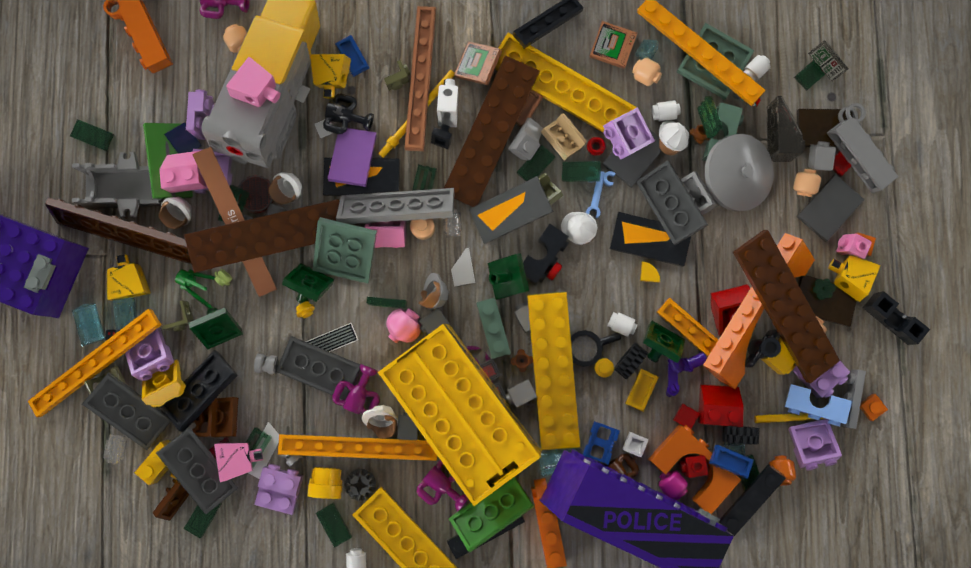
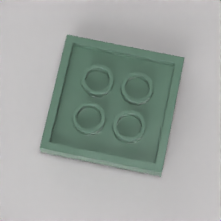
(728, 47)
(344, 250)

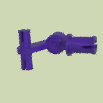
(684, 364)

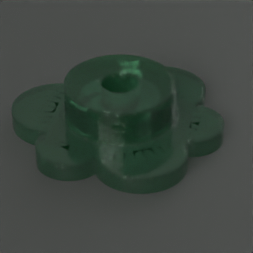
(828, 288)

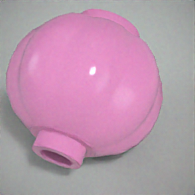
(403, 325)

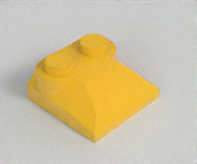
(163, 386)

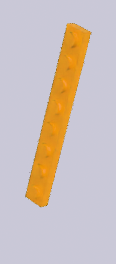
(701, 51)
(94, 363)
(355, 447)

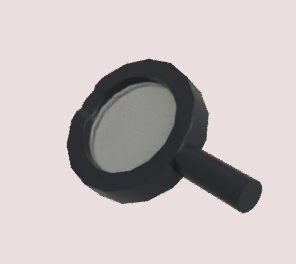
(588, 347)

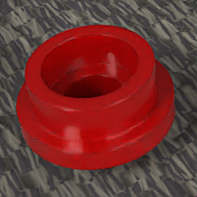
(599, 141)

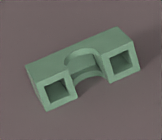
(730, 119)
(493, 328)

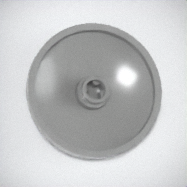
(739, 172)

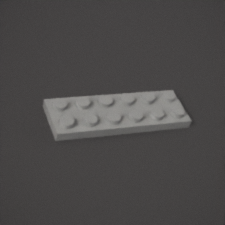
(396, 206)

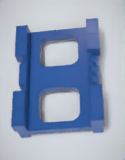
(606, 444)

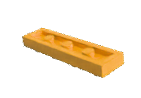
(687, 326)

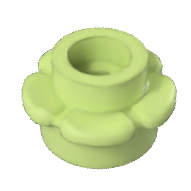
(222, 277)

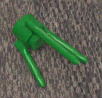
(187, 279)

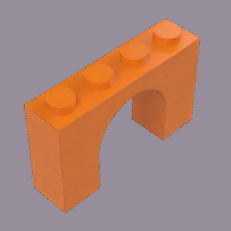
(681, 443)

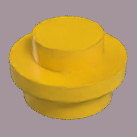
(305, 309)
(604, 367)

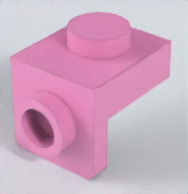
(853, 245)

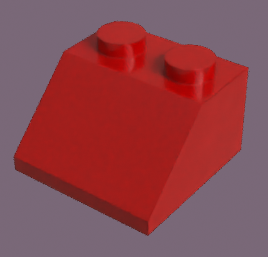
(725, 304)
(720, 406)

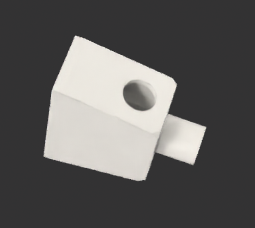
(448, 103)

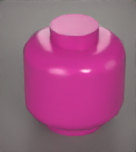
(673, 484)

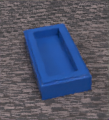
(349, 48)
(731, 461)

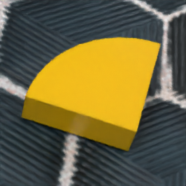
(649, 273)

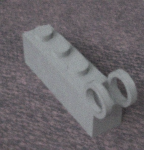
(861, 151)

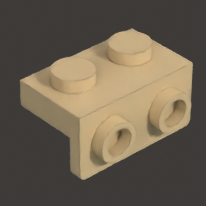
(564, 137)

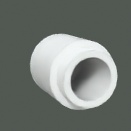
(757, 67)
(666, 111)
(622, 324)
(356, 558)

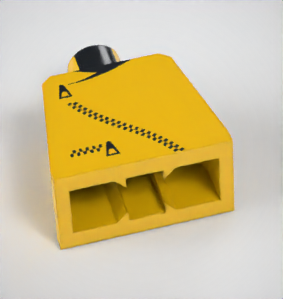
(330, 72)
(854, 276)
(126, 280)

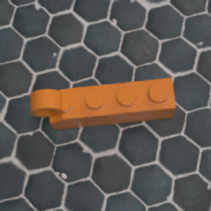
(143, 32)
(548, 528)

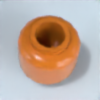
(786, 467)

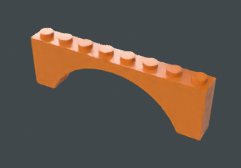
(729, 354)

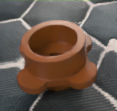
(699, 134)
(521, 355)

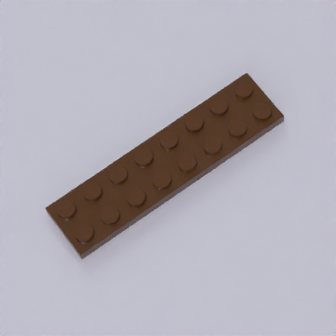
(491, 130)
(118, 230)
(257, 236)
(786, 306)

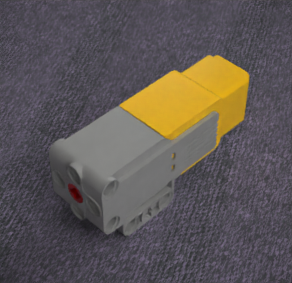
(281, 45)

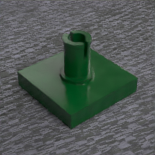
(508, 276)
(307, 283)
(215, 327)
(663, 343)

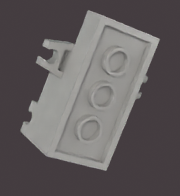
(117, 186)

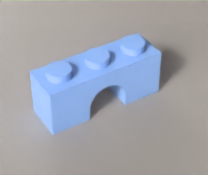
(835, 411)

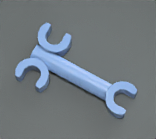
(597, 192)

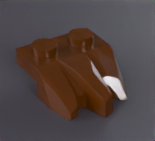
(218, 419)

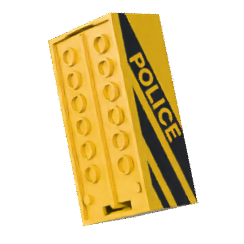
(460, 413)

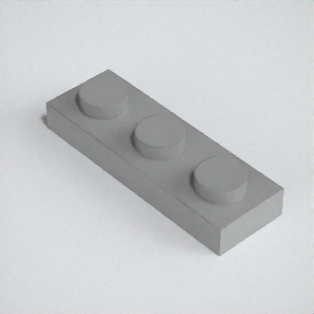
(854, 393)

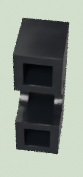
(553, 241)
(906, 328)

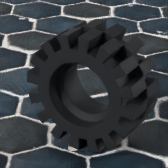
(630, 361)
(741, 435)

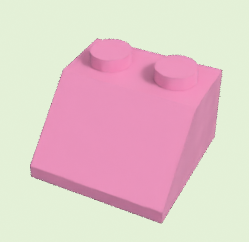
(181, 173)
(389, 233)

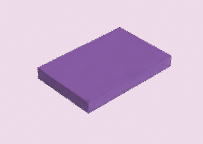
(352, 157)

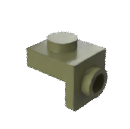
(398, 79)
(551, 190)

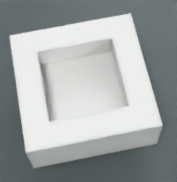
(635, 444)

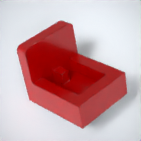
(693, 466)

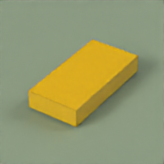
(641, 390)

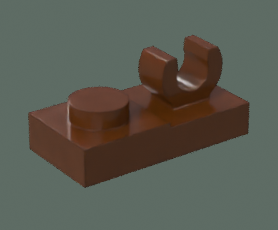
(171, 502)

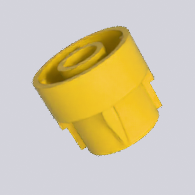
(325, 483)

